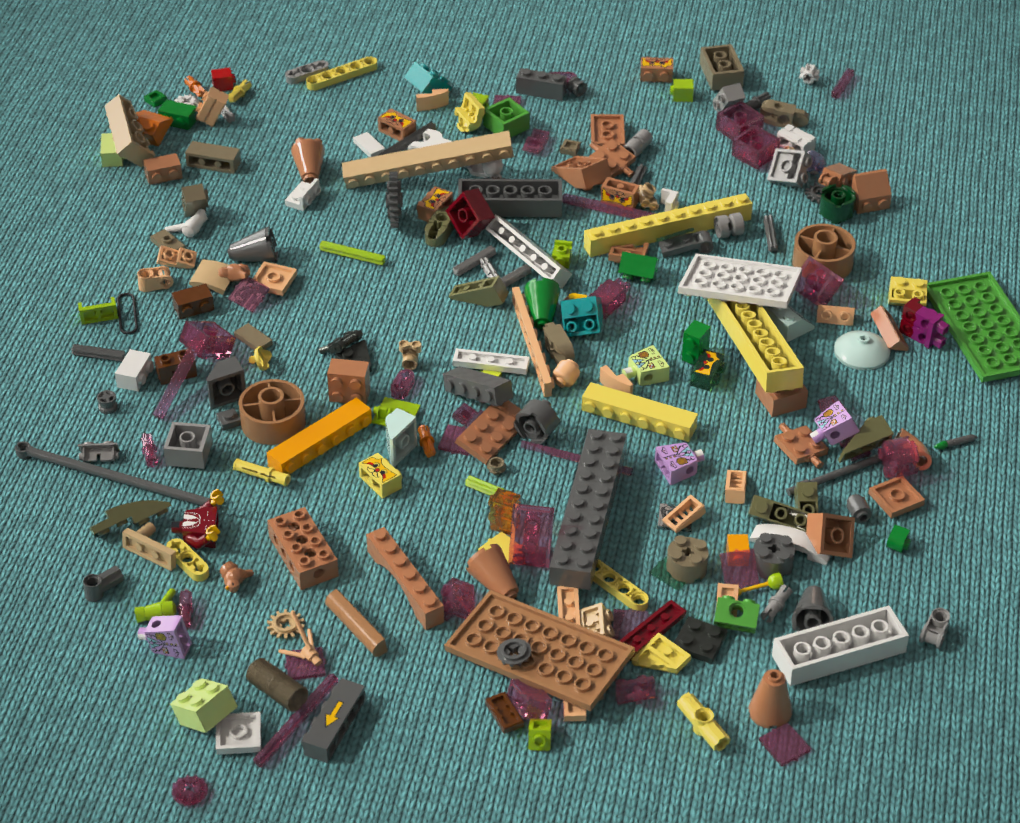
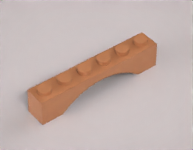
(422, 599)

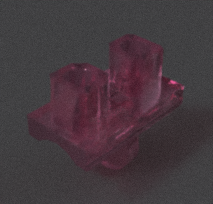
(635, 690)

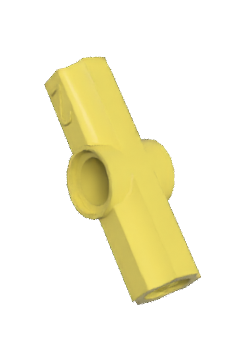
(703, 722)

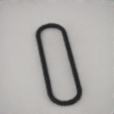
(119, 313)

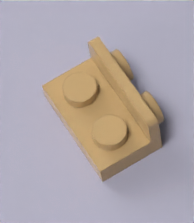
(597, 619)

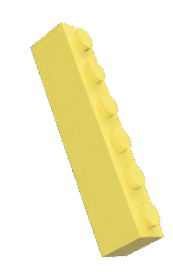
(639, 412)

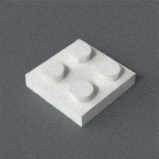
(239, 733)

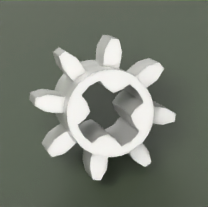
(809, 74)

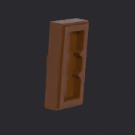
(504, 712)

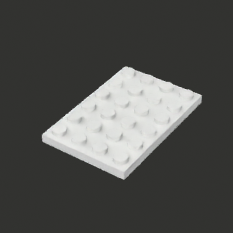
(740, 281)

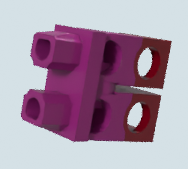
(923, 324)

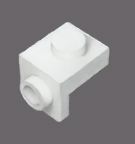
(670, 199)

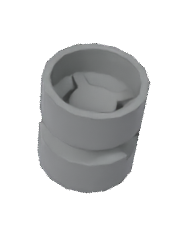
(729, 225)

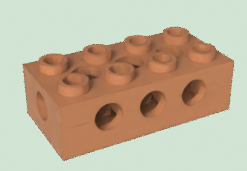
(307, 569)

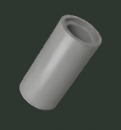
(639, 142)

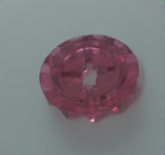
(188, 797)

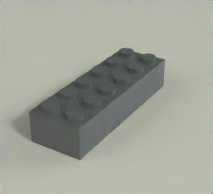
(519, 196)

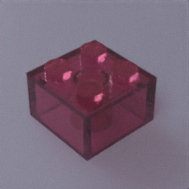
(738, 119)
(755, 146)
(818, 282)
(216, 340)

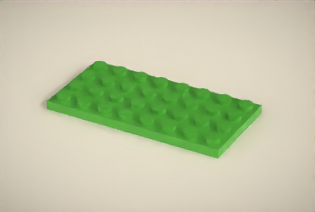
(980, 323)

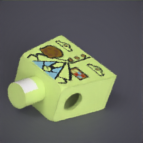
(647, 367)

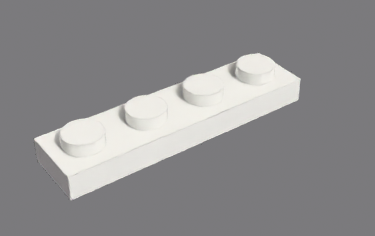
(491, 361)

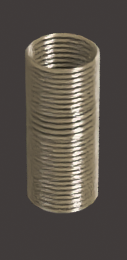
(277, 684)

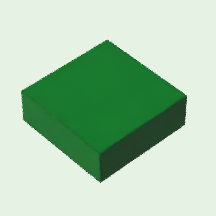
(155, 98)

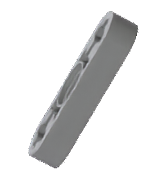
(298, 74)

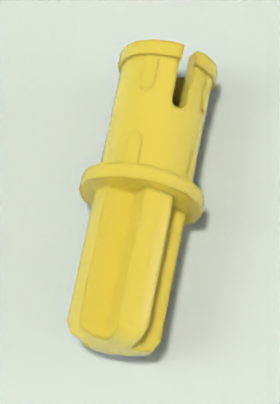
(239, 91)

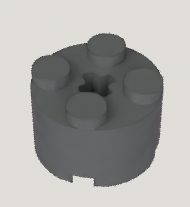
(536, 421)
(774, 554)

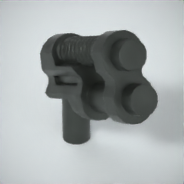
(339, 344)

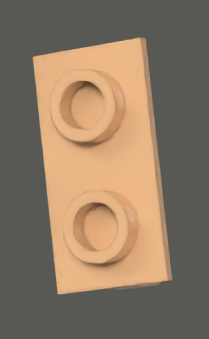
(835, 315)

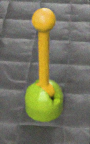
(774, 582)

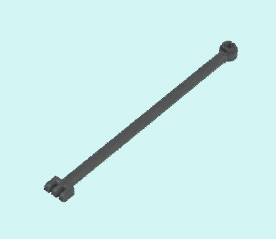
(24, 450)

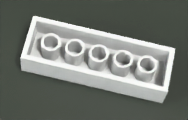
(839, 645)

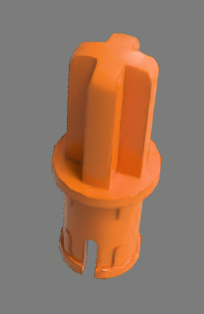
(194, 86)
(426, 441)

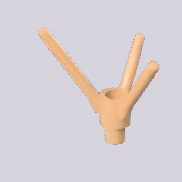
(309, 651)

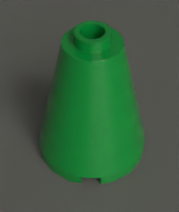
(542, 300)

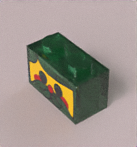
(708, 370)

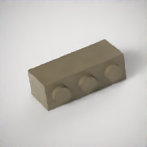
(213, 157)

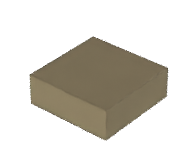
(570, 147)

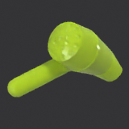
(163, 608)

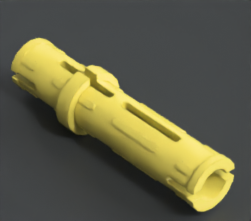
(269, 474)

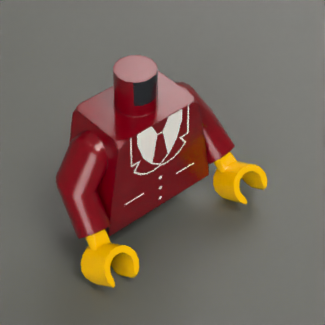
(201, 524)

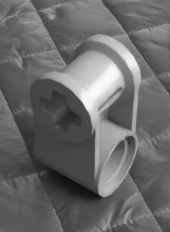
(936, 627)

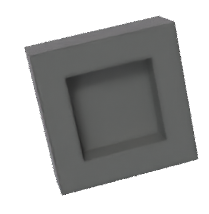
(228, 419)

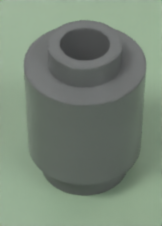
(858, 508)

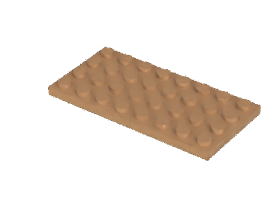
(564, 656)

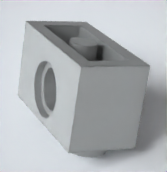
(728, 96)

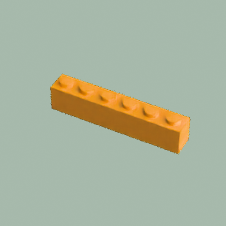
(320, 437)

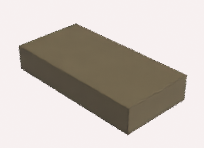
(252, 337)

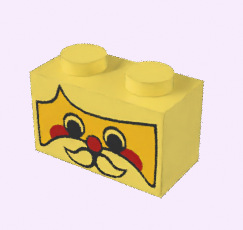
(380, 475)

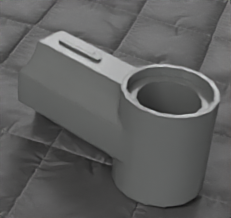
(95, 584)

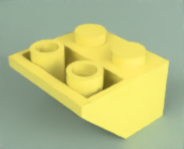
(904, 289)

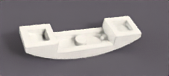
(799, 539)

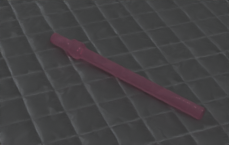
(562, 454)

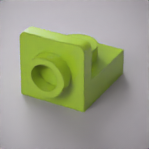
(539, 734)

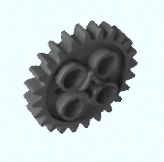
(394, 199)

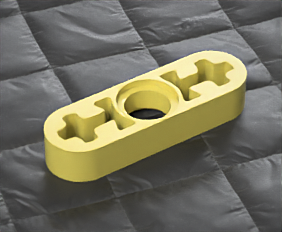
(189, 567)

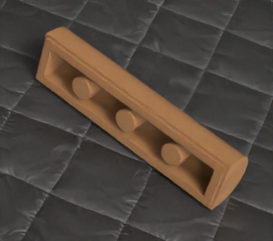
(356, 623)

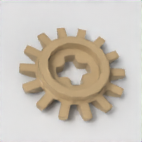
(276, 626)

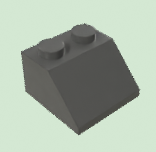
(225, 382)

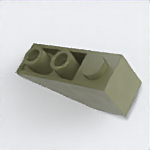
(806, 496)
(777, 513)

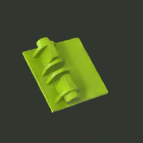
(389, 405)

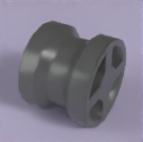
(577, 86)
(107, 402)

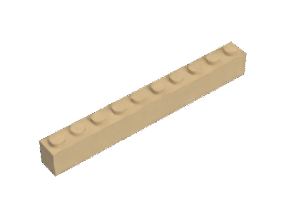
(428, 159)

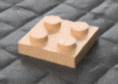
(275, 277)

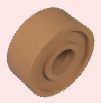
(826, 244)
(272, 411)

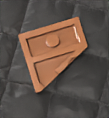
(616, 251)

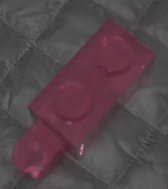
(612, 295)

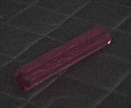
(842, 83)

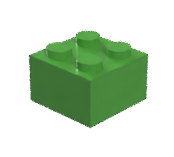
(506, 116)

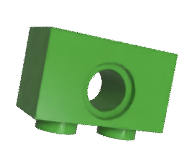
(726, 620)

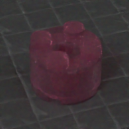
(899, 457)

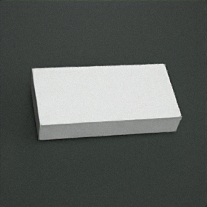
(368, 144)

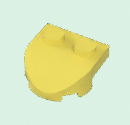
(470, 113)

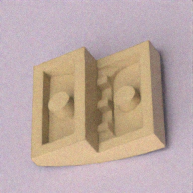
(208, 273)

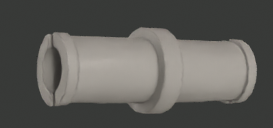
(776, 603)

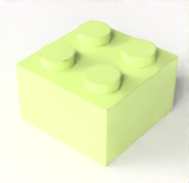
(203, 705)

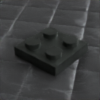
(701, 639)

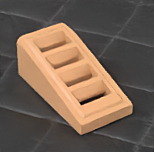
(735, 487)
(685, 505)

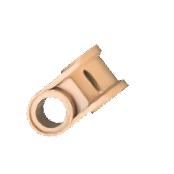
(152, 279)

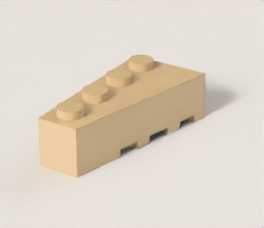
(127, 131)

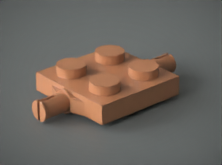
(618, 157)
(800, 446)

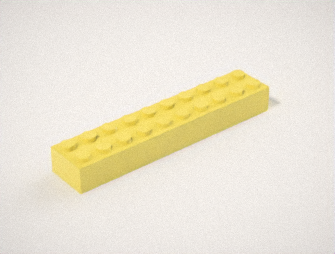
(760, 345)

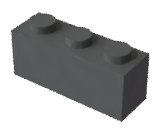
(541, 84)

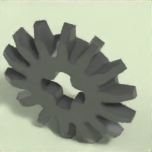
(812, 193)

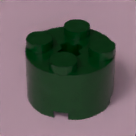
(837, 203)

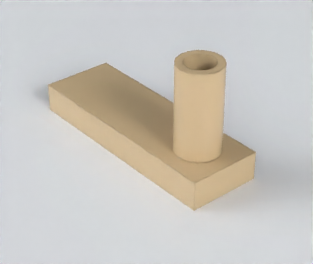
(147, 548)

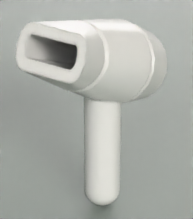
(191, 226)

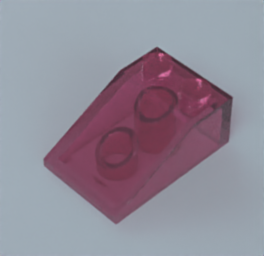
(531, 535)

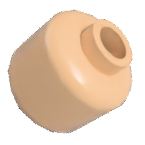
(566, 373)

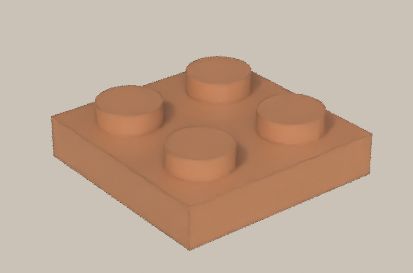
(896, 496)

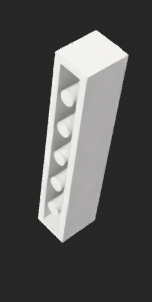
(528, 251)

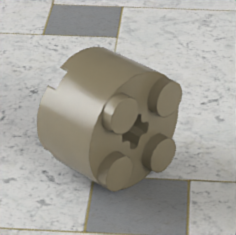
(687, 559)

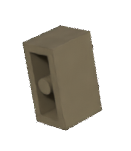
(194, 198)

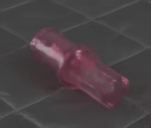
(149, 450)
(185, 607)

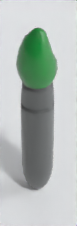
(956, 441)

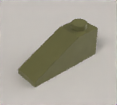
(481, 292)
(870, 436)

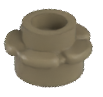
(496, 465)

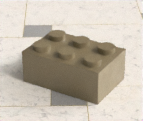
(721, 66)

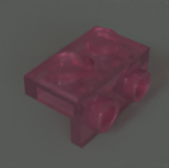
(457, 598)

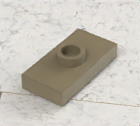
(166, 239)

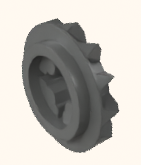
(514, 645)

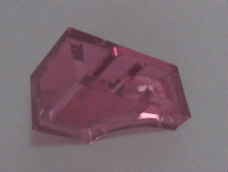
(529, 701)

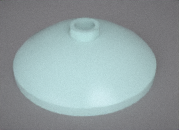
(861, 350)

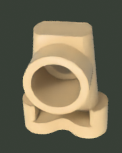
(646, 196)
(410, 353)

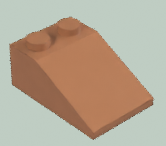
(583, 171)

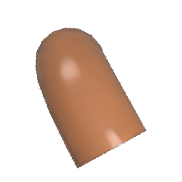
(924, 454)

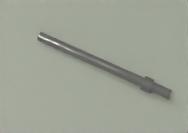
(839, 472)

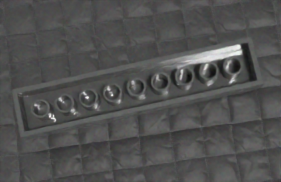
(588, 510)

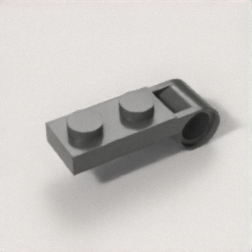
(699, 240)

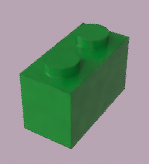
(183, 114)
(638, 266)
(695, 339)

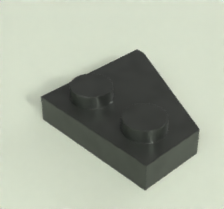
(356, 352)

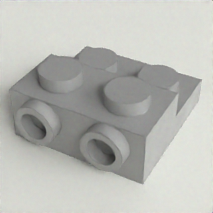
(789, 167)

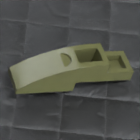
(137, 511)

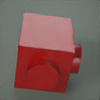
(223, 79)

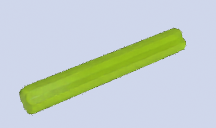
(352, 252)

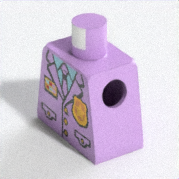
(834, 425)
(677, 461)
(167, 636)

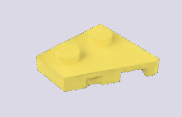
(661, 655)

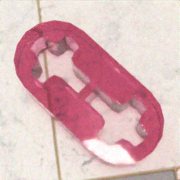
(409, 377)

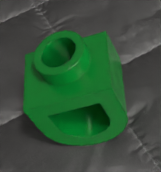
(899, 539)

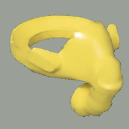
(261, 357)

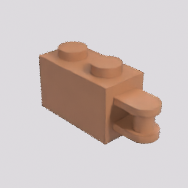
(837, 174)

